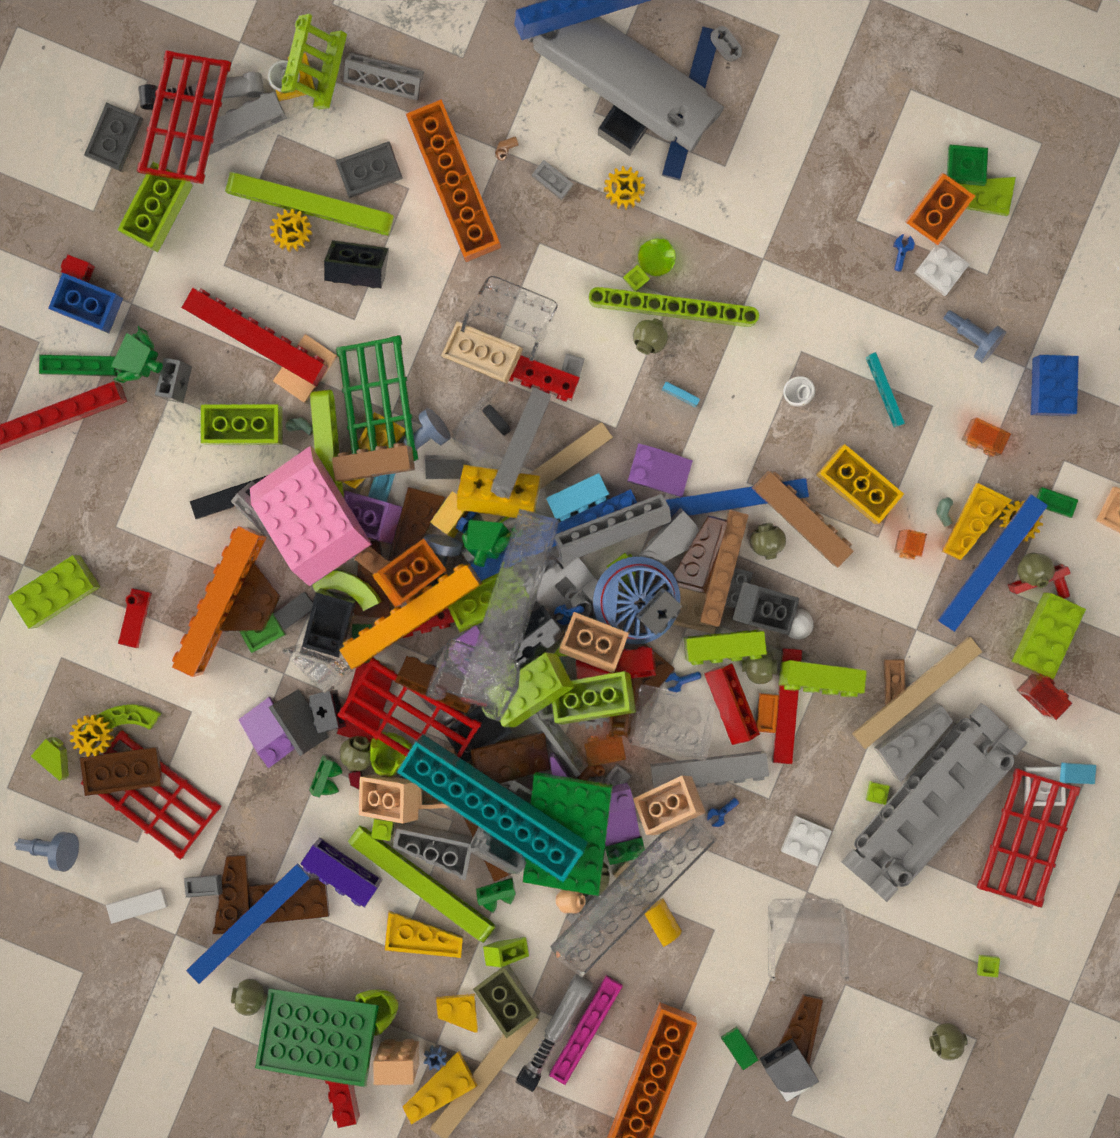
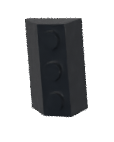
(356, 264)

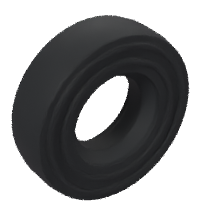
(496, 420)

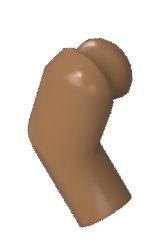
(503, 148)

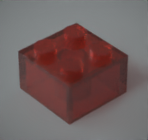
(1044, 696)

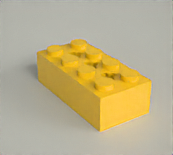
(872, 483)
(476, 496)

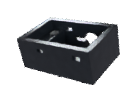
(621, 130)
(329, 621)
(538, 636)
(488, 734)

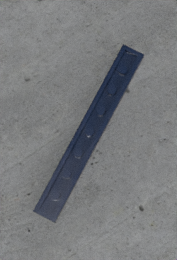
(699, 73)

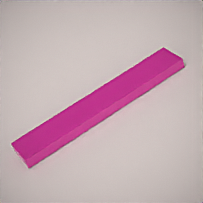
(585, 1030)

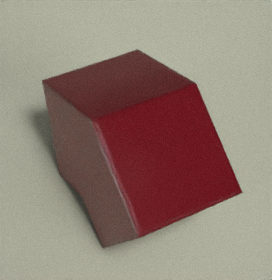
(354, 778)

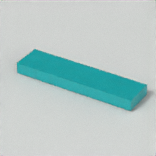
(885, 390)

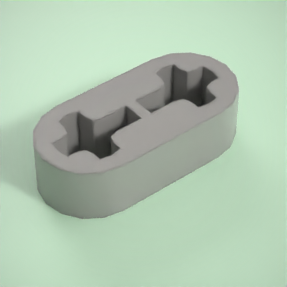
(726, 44)

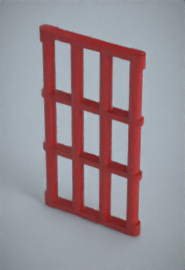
(178, 98)
(388, 718)
(160, 813)
(1032, 857)

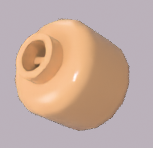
(570, 901)

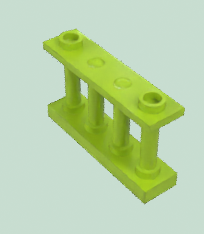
(331, 62)

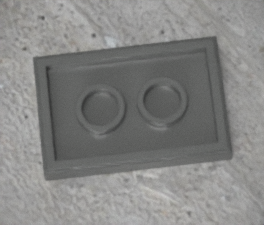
(113, 137)
(369, 169)
(297, 722)

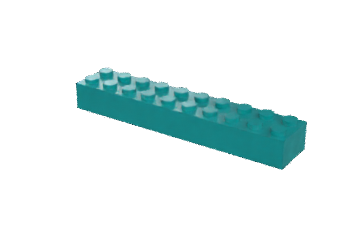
(492, 807)

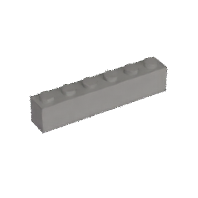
(236, 125)
(612, 528)
(714, 769)

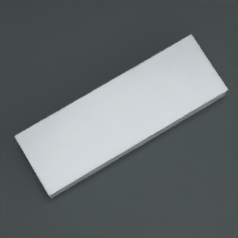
(136, 905)

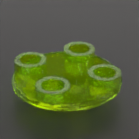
(656, 257)

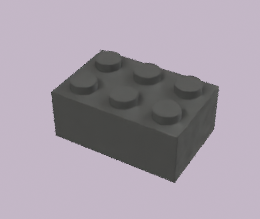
(766, 608)

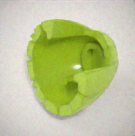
(385, 759)
(387, 1007)

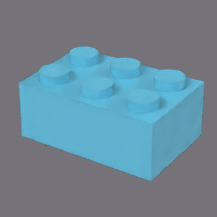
(578, 497)

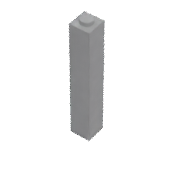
(520, 443)

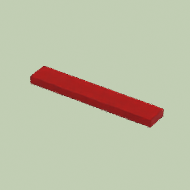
(786, 715)

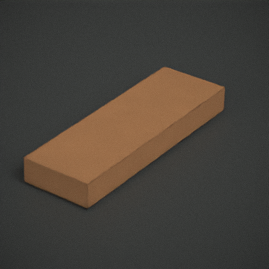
(894, 678)

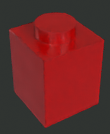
(77, 268)

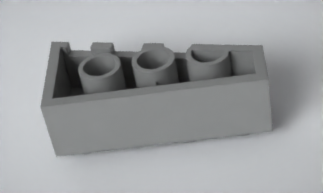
(911, 742)
(436, 847)

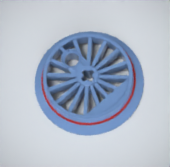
(607, 591)

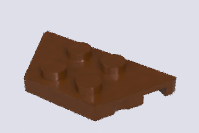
(253, 604)

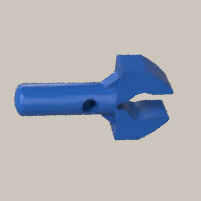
(902, 251)
(463, 523)
(567, 613)
(682, 680)
(721, 812)

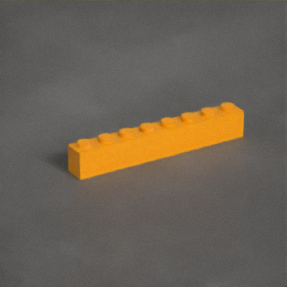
(410, 616)

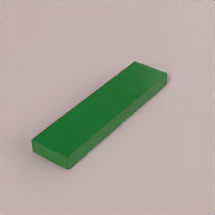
(76, 365)

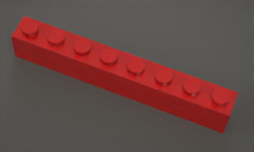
(258, 339)
(61, 414)

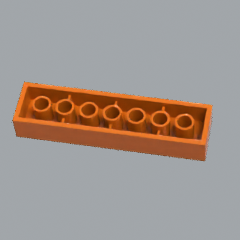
(453, 180)
(221, 593)
(654, 1073)

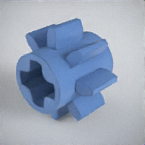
(435, 1052)

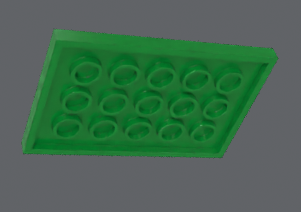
(583, 810)
(317, 1037)

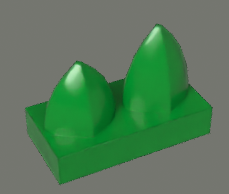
(320, 783)
(624, 851)
(488, 895)

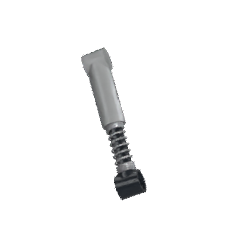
(247, 85)
(577, 992)

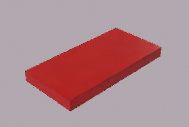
(352, 730)

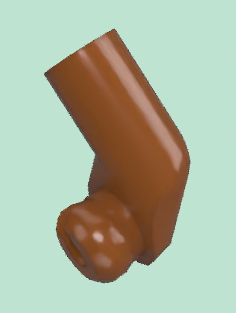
(593, 771)

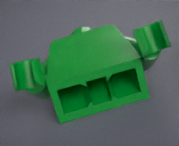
(136, 357)
(485, 540)

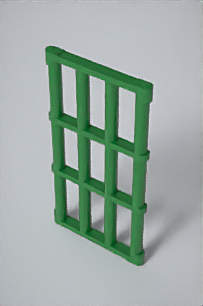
(383, 384)

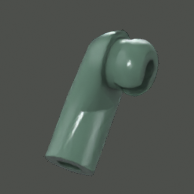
(298, 424)
(943, 510)

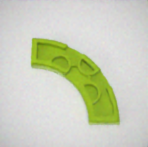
(350, 584)
(129, 714)

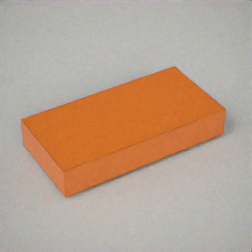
(767, 712)

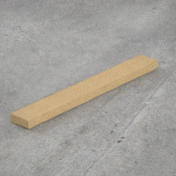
(566, 459)
(917, 692)
(483, 1076)

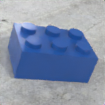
(85, 303)
(1054, 385)

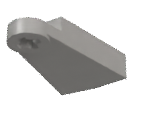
(671, 538)

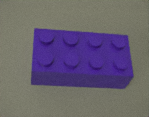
(341, 872)

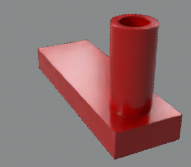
(1058, 579)
(134, 617)

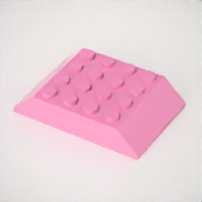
(308, 517)

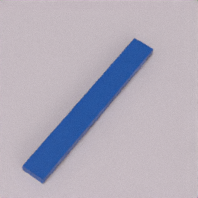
(728, 499)
(992, 562)
(248, 923)

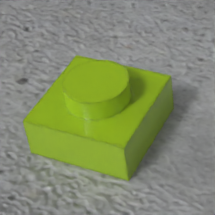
(636, 278)
(877, 793)
(988, 966)

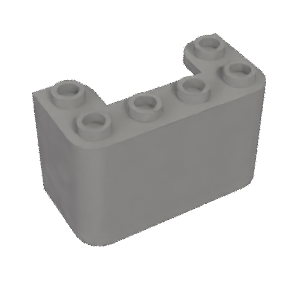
(494, 850)

